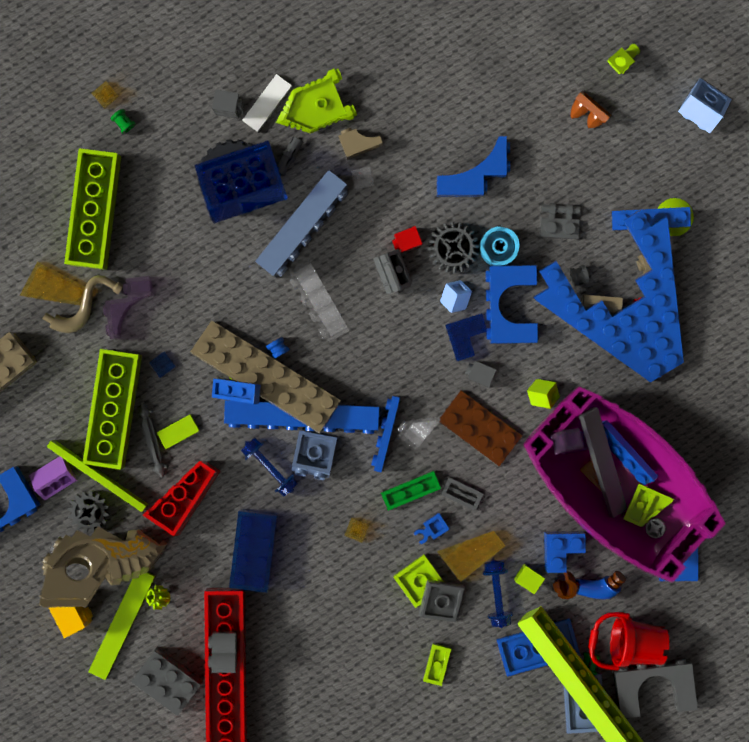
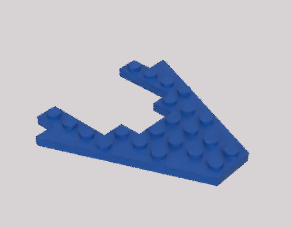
(643, 333)

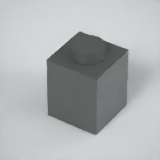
(480, 373)

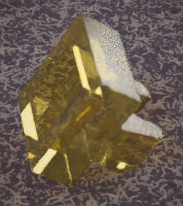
(105, 94)
(356, 530)

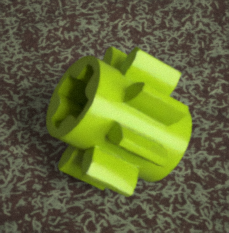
(158, 597)

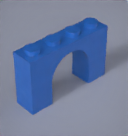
(499, 280)
(20, 497)

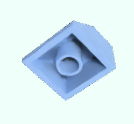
(705, 105)

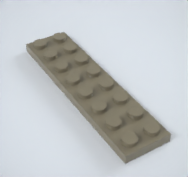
(278, 383)

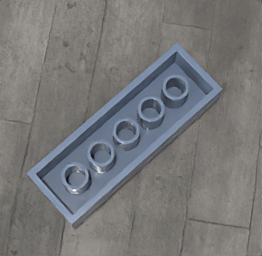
(302, 224)

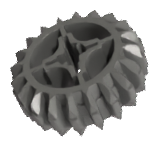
(467, 256)

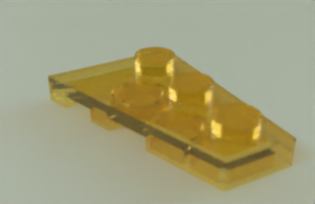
(52, 286)
(471, 554)

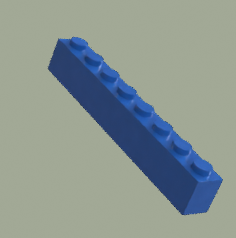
(345, 417)

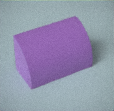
(52, 478)

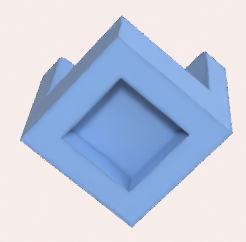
(456, 296)

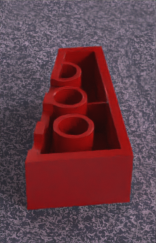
(183, 498)

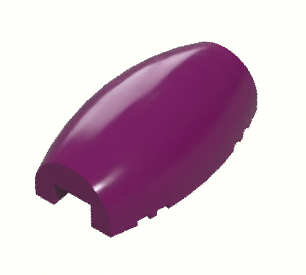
(687, 519)

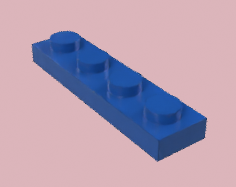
(676, 217)
(383, 441)
(628, 456)

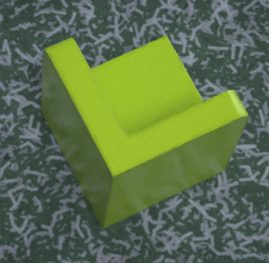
(543, 393)
(529, 579)

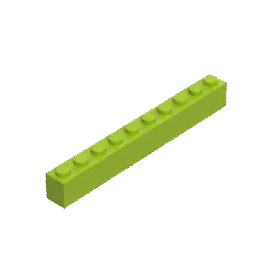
(576, 677)

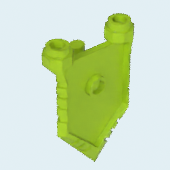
(316, 105)

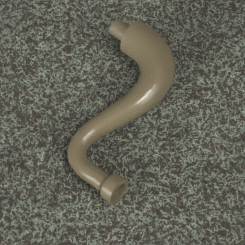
(75, 323)

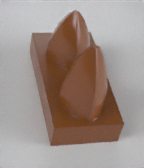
(584, 104)

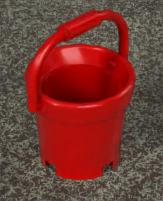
(631, 642)

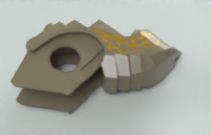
(104, 558)

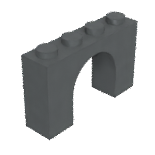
(629, 680)

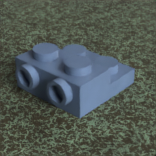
(314, 455)

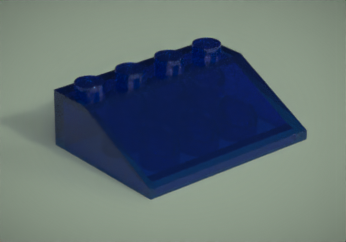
(240, 182)

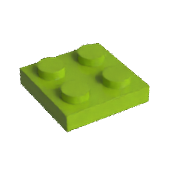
(414, 577)

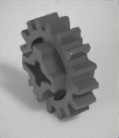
(84, 505)

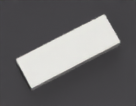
(267, 103)

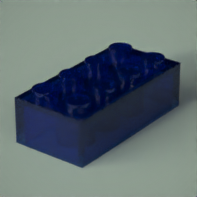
(253, 550)

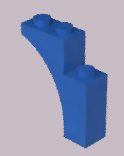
(472, 181)

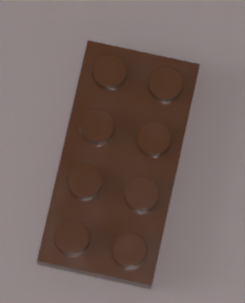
(480, 428)

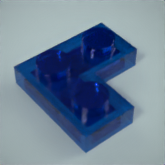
(461, 331)

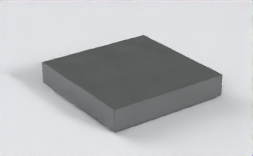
(441, 600)

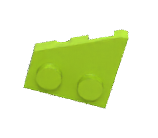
(645, 505)

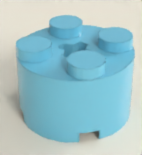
(502, 236)

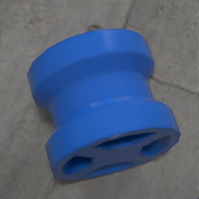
(278, 348)

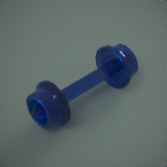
(286, 485)
(500, 618)

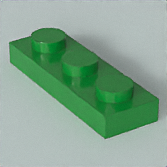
(410, 490)

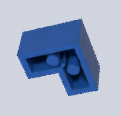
(558, 544)

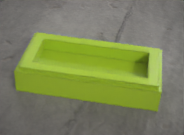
(178, 431)

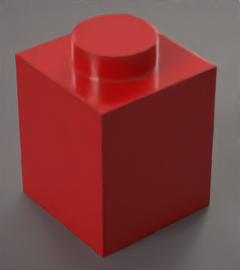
(407, 240)

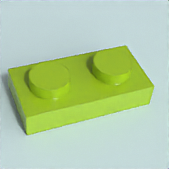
(437, 664)

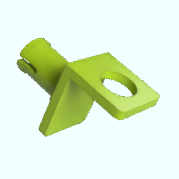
(623, 58)

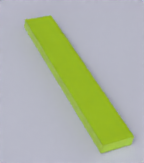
(97, 475)
(121, 625)

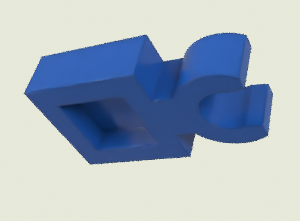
(434, 526)

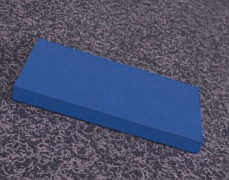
(521, 655)

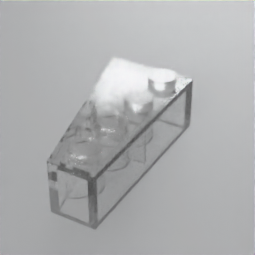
(318, 300)

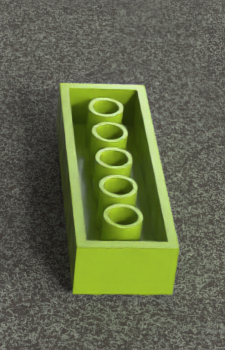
(92, 209)
(112, 409)

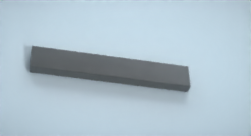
(603, 462)

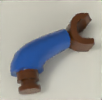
(601, 589)

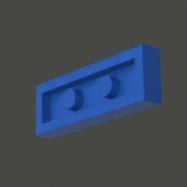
(236, 391)

